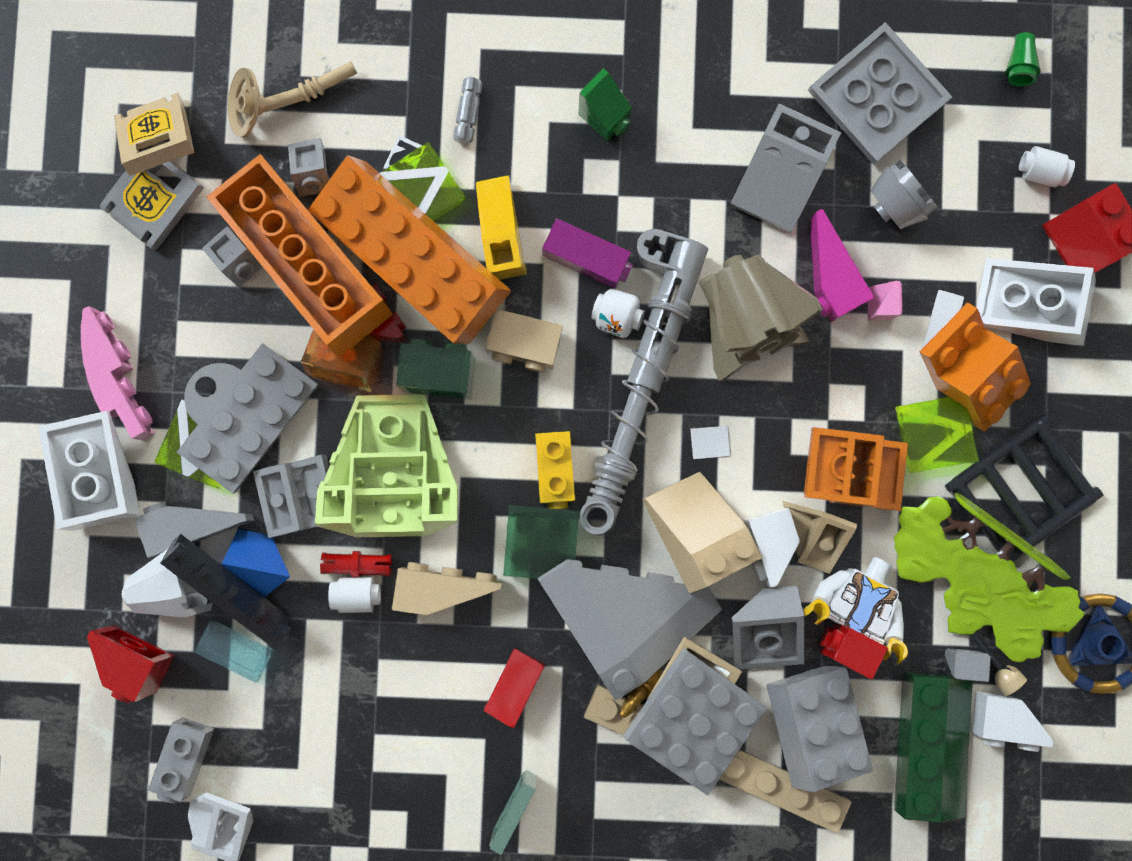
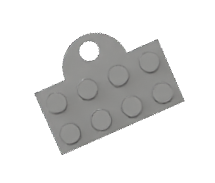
(242, 415)

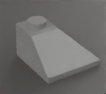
(769, 630)

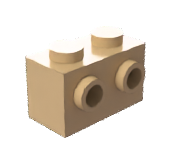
(523, 340)

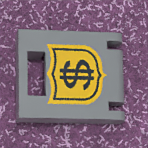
(148, 204)

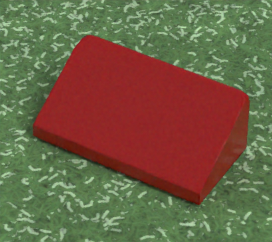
(514, 687)

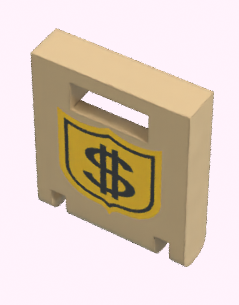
(149, 126)

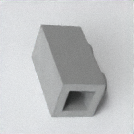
(180, 760)

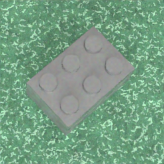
(819, 728)

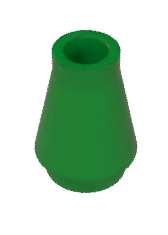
(1023, 61)

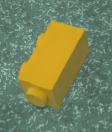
(555, 469)

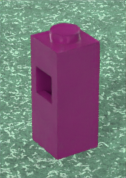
(587, 254)

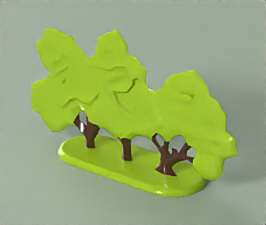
(983, 585)

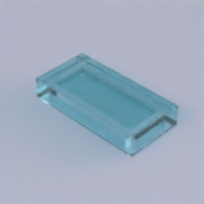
(234, 651)

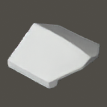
(219, 826)

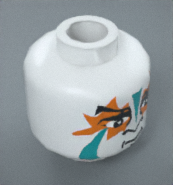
(617, 313)

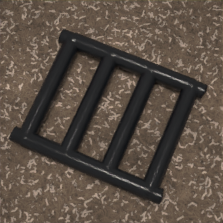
(1013, 447)

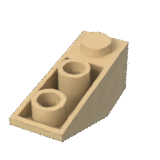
(428, 591)

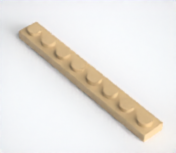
(743, 772)

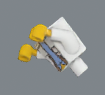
(863, 605)

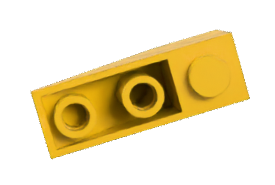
(500, 228)

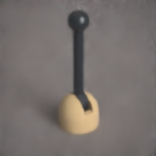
(1007, 677)

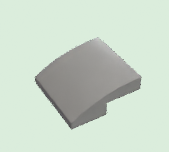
(290, 494)

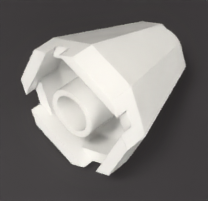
(161, 592)

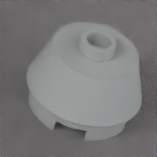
(901, 197)

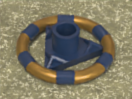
(1096, 645)

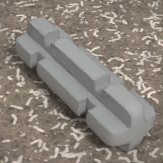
(467, 110)

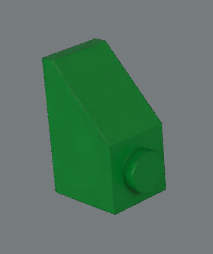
(604, 106)

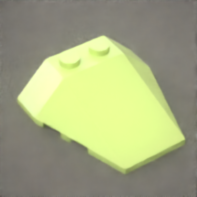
(388, 472)

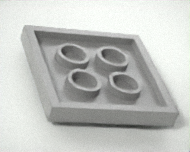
(879, 93)
(695, 722)

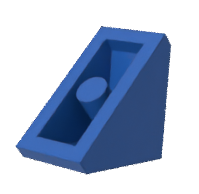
(256, 561)

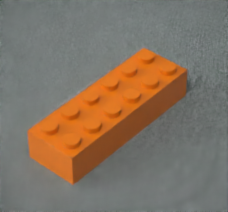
(409, 250)
(299, 256)

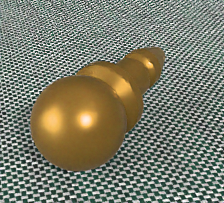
(638, 694)

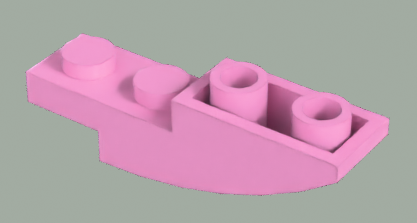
(104, 365)

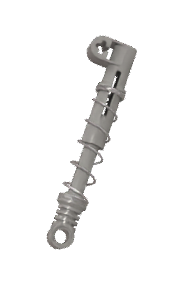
(649, 366)

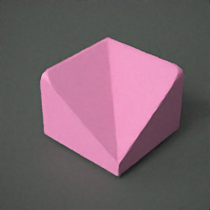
(886, 301)

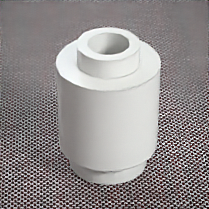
(1046, 167)
(354, 595)

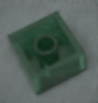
(436, 369)
(539, 540)

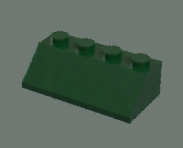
(933, 747)

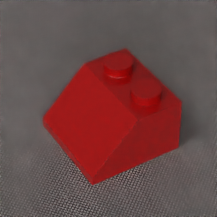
(1093, 230)
(128, 663)

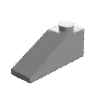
(165, 523)

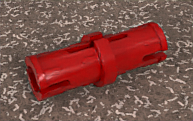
(356, 564)

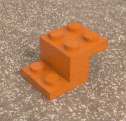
(976, 367)
(855, 469)

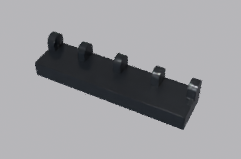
(226, 590)

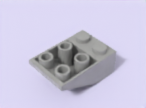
(785, 168)

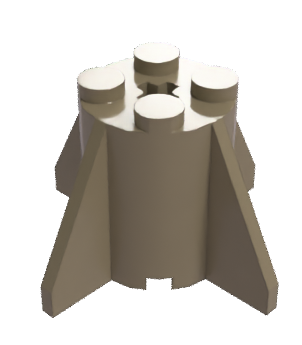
(754, 312)

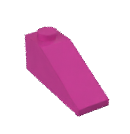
(835, 275)

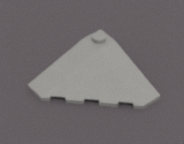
(625, 620)

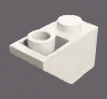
(776, 542)
(1007, 719)

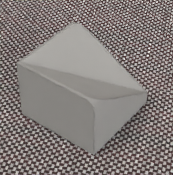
(968, 664)

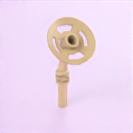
(252, 104)

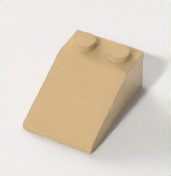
(701, 532)

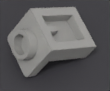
(308, 166)
(232, 257)

